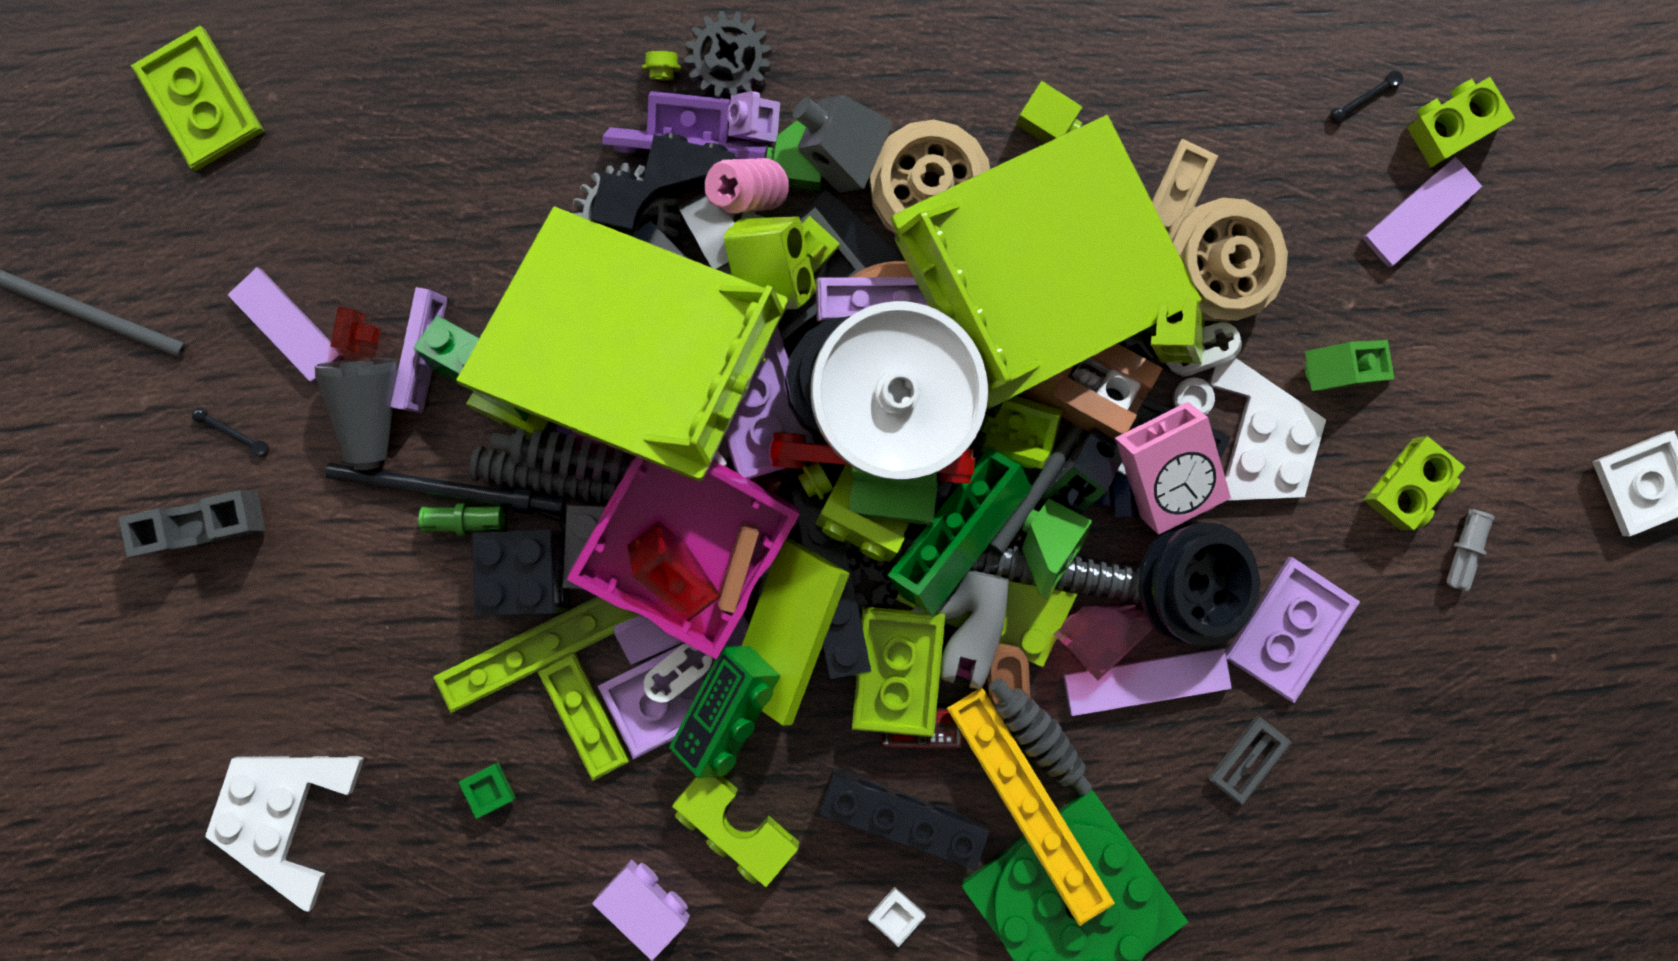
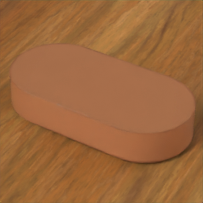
(1012, 667)

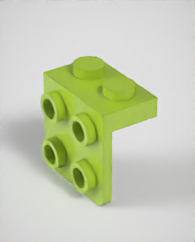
(875, 537)

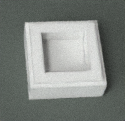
(896, 916)

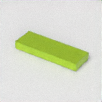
(584, 716)

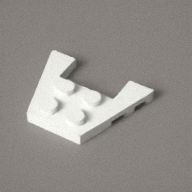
(1274, 438)
(261, 812)

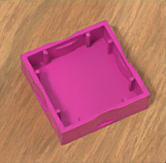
(703, 517)

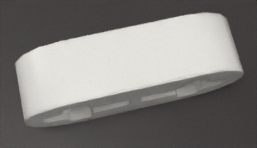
(1212, 356)
(684, 679)

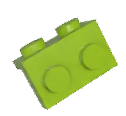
(1023, 431)

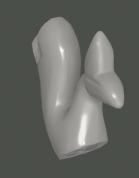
(981, 632)

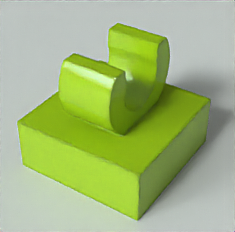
(819, 244)

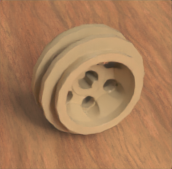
(916, 141)
(1257, 251)

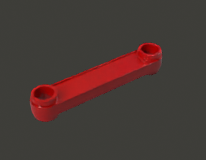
(790, 451)

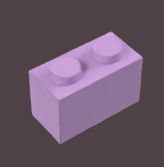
(642, 908)

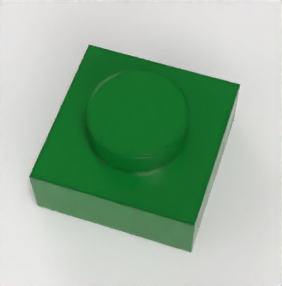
(487, 790)

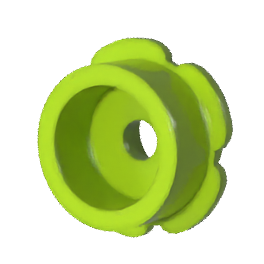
(661, 64)
(815, 480)

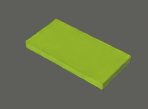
(794, 621)

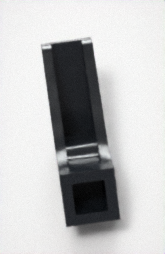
(671, 169)

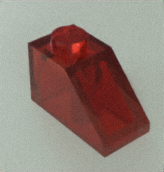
(671, 571)

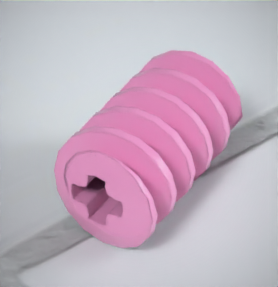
(746, 185)

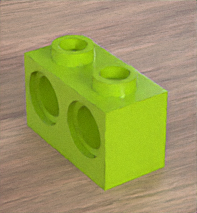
(1461, 124)
(1408, 476)

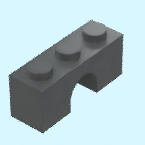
(192, 525)

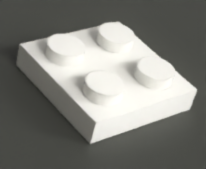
(1642, 483)

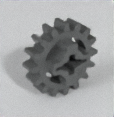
(740, 46)

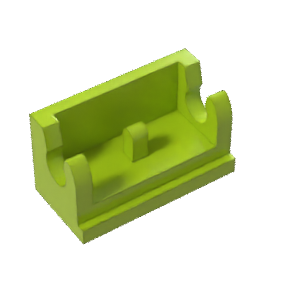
(1181, 339)

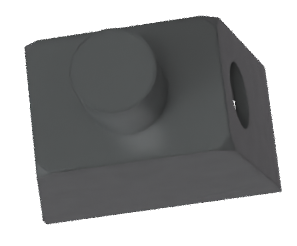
(841, 139)

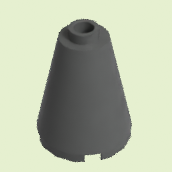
(359, 406)

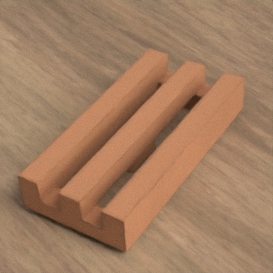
(737, 567)

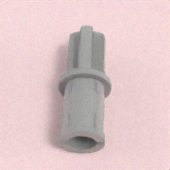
(1469, 549)

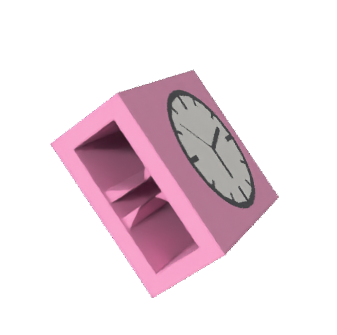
(1173, 467)

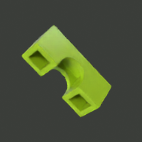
(757, 851)

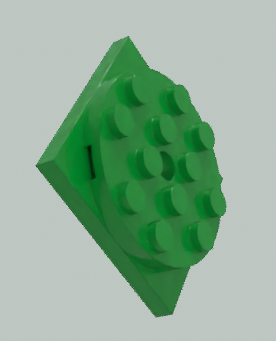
(1031, 915)

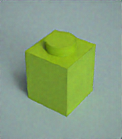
(1049, 114)

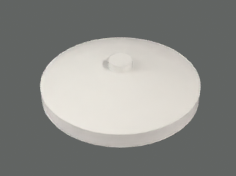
(899, 390)

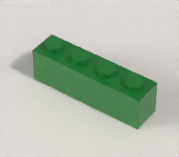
(960, 532)

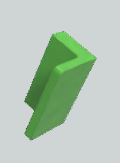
(894, 499)

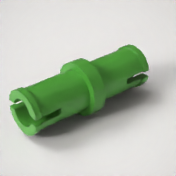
(462, 519)

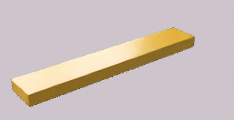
(1030, 806)

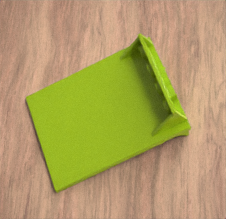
(1046, 257)
(625, 343)

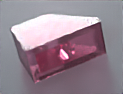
(1103, 635)

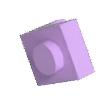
(753, 117)

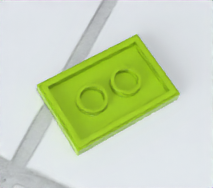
(197, 98)
(904, 673)

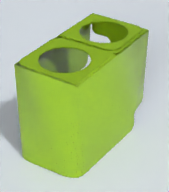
(772, 255)

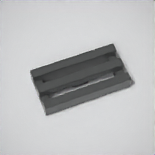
(1237, 750)

